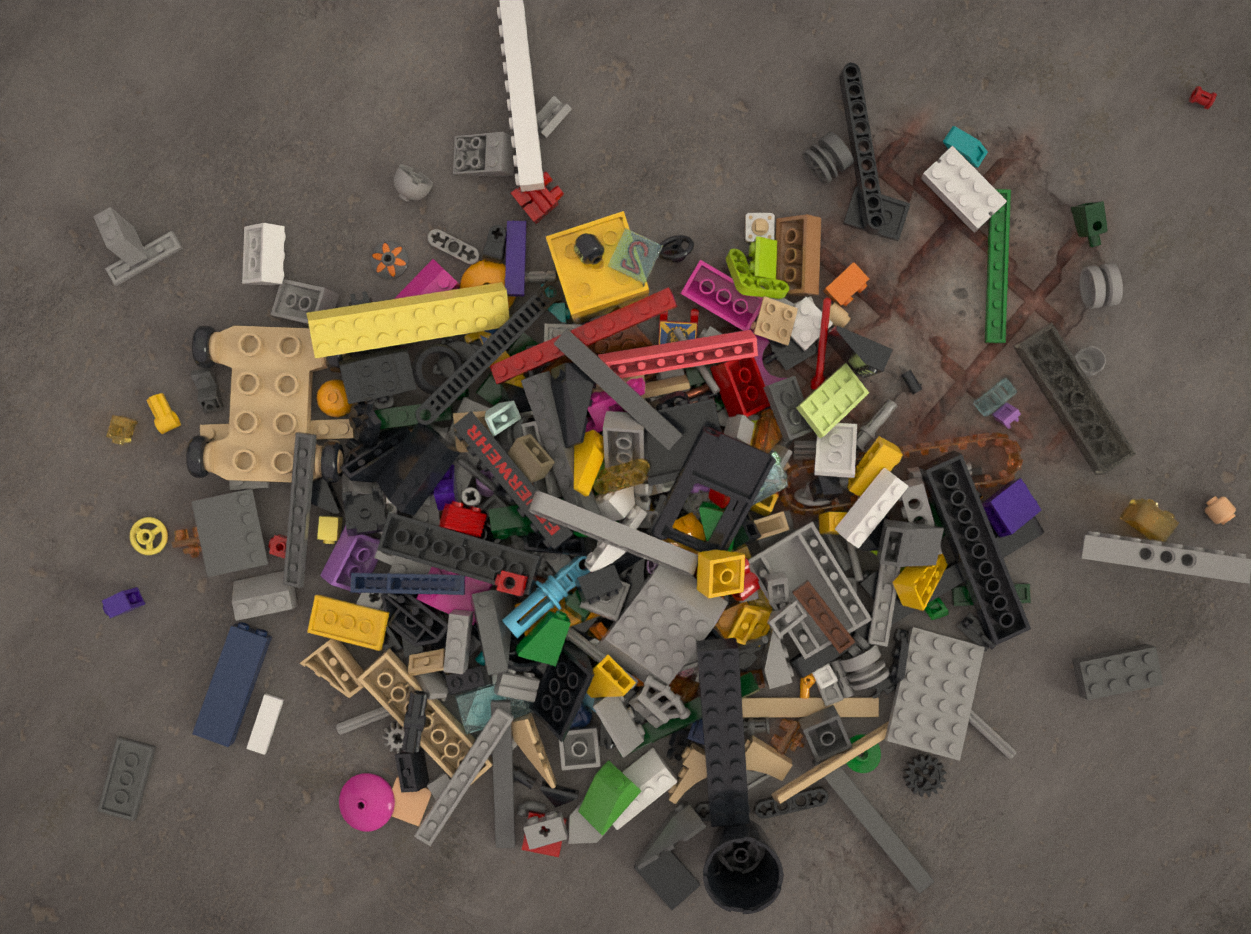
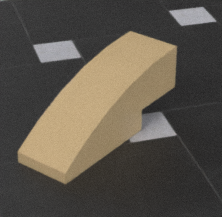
(772, 525)

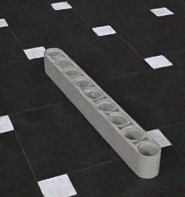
(613, 533)

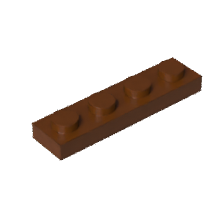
(823, 616)

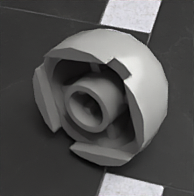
(410, 184)

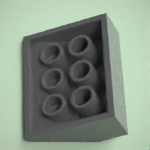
(229, 532)

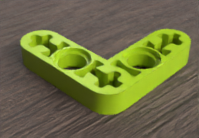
(750, 285)

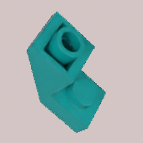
(966, 145)
(558, 310)

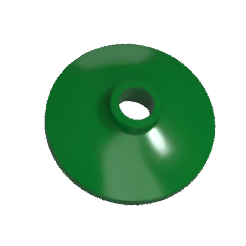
(869, 759)

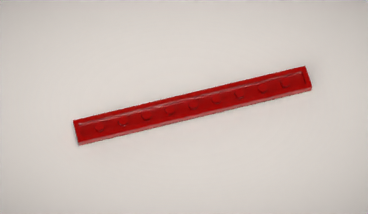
(587, 333)

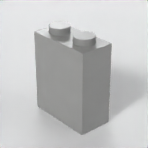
(120, 236)

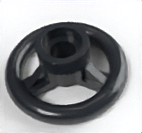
(675, 252)

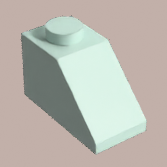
(501, 416)

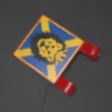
(666, 328)

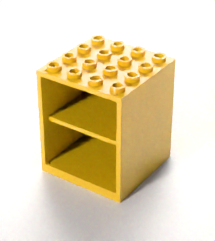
(594, 288)

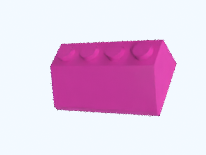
(429, 280)
(719, 295)

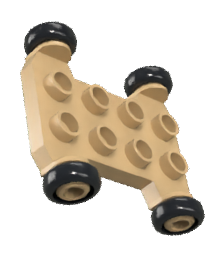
(266, 404)

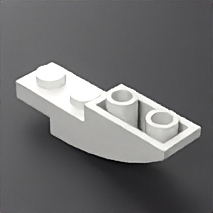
(606, 554)

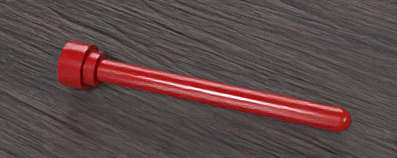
(818, 378)

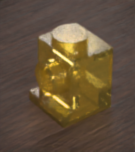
(115, 429)

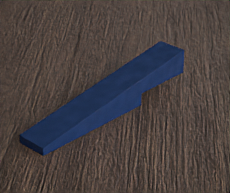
(407, 583)

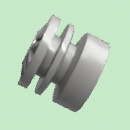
(865, 668)

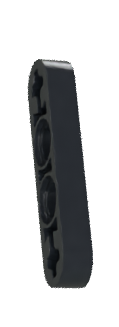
(791, 805)

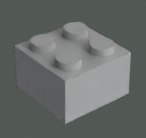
(580, 748)

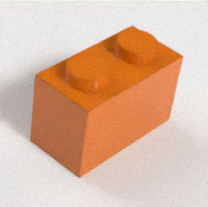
(846, 284)

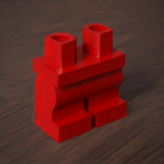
(538, 202)

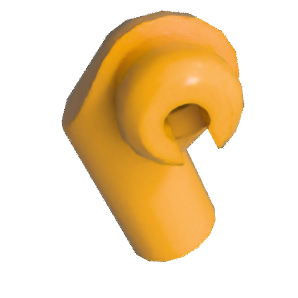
(805, 684)

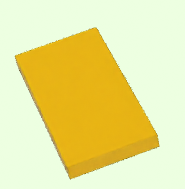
(348, 622)

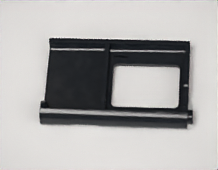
(724, 467)

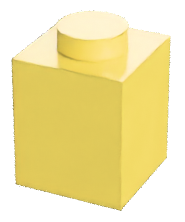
(329, 529)

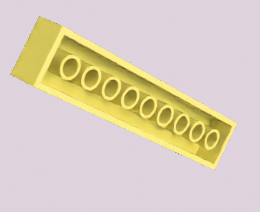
(408, 319)

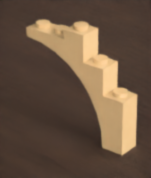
(758, 755)

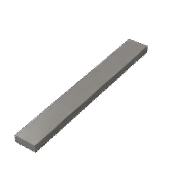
(464, 776)

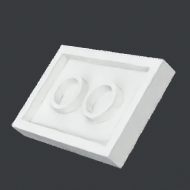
(837, 452)

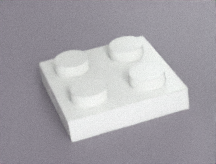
(807, 324)

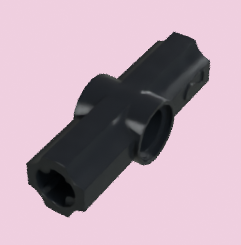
(414, 721)

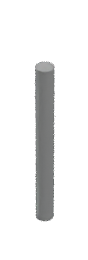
(702, 369)

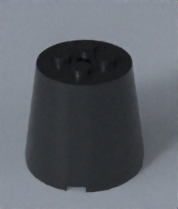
(742, 869)

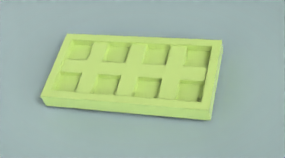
(832, 400)

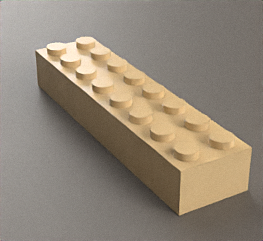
(442, 735)

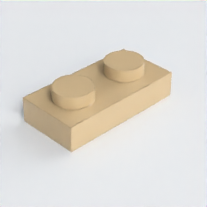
(426, 662)

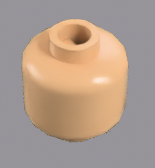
(1220, 510)

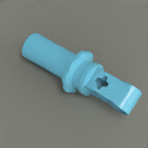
(554, 589)

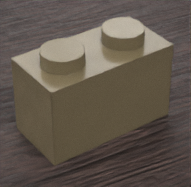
(530, 458)

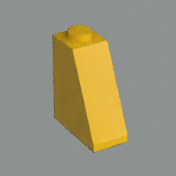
(609, 680)

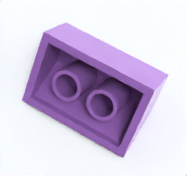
(350, 556)

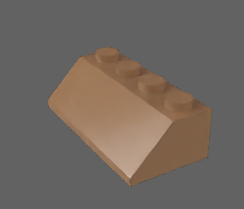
(799, 253)

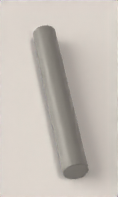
(854, 561)

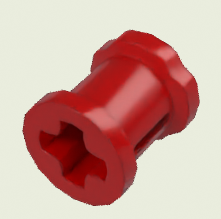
(1202, 97)

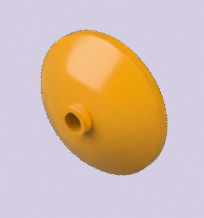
(483, 273)

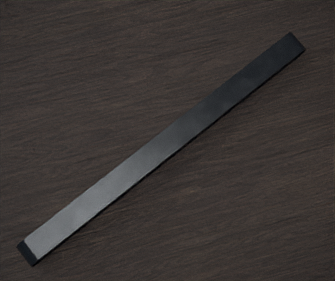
(949, 580)

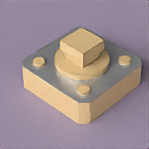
(759, 225)

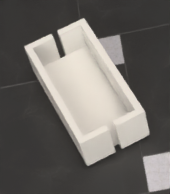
(963, 189)

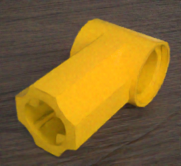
(165, 418)

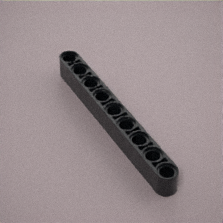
(862, 139)

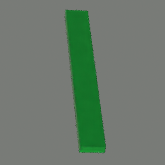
(997, 272)

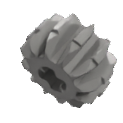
(391, 736)

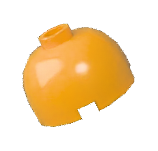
(333, 399)

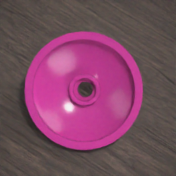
(377, 800)

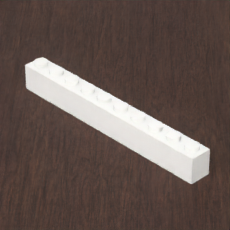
(521, 95)

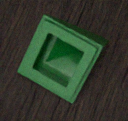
(936, 609)

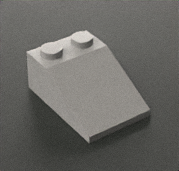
(298, 298)

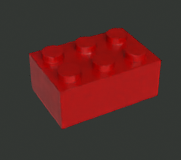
(741, 386)

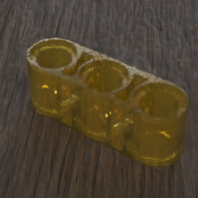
(629, 473)

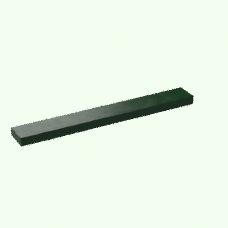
(748, 687)

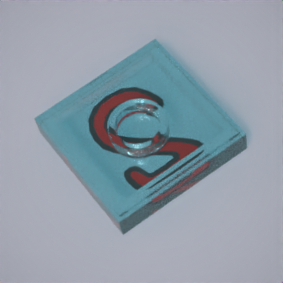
(635, 256)

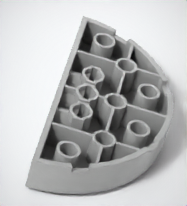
(1166, 557)

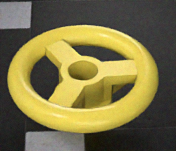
(141, 536)

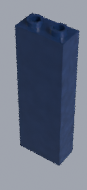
(232, 684)

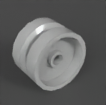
(1101, 286)

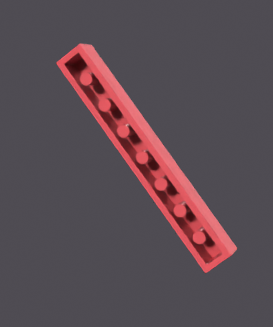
(682, 354)

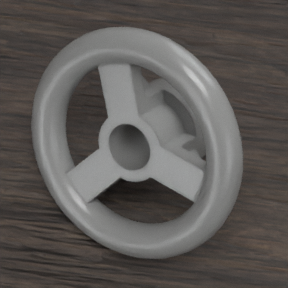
(803, 496)

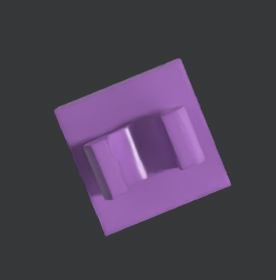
(1006, 415)

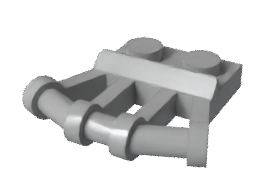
(652, 709)

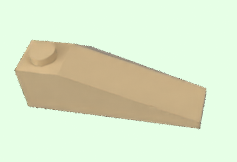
(528, 739)

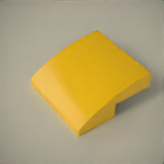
(750, 624)

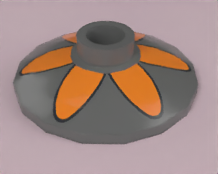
(396, 266)

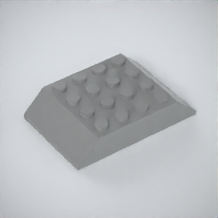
(802, 558)
(661, 626)

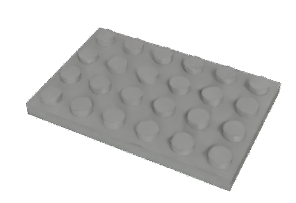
(936, 695)

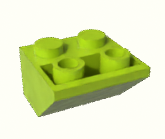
(763, 257)

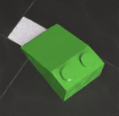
(607, 797)

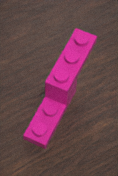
(603, 402)

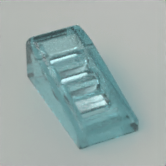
(986, 405)

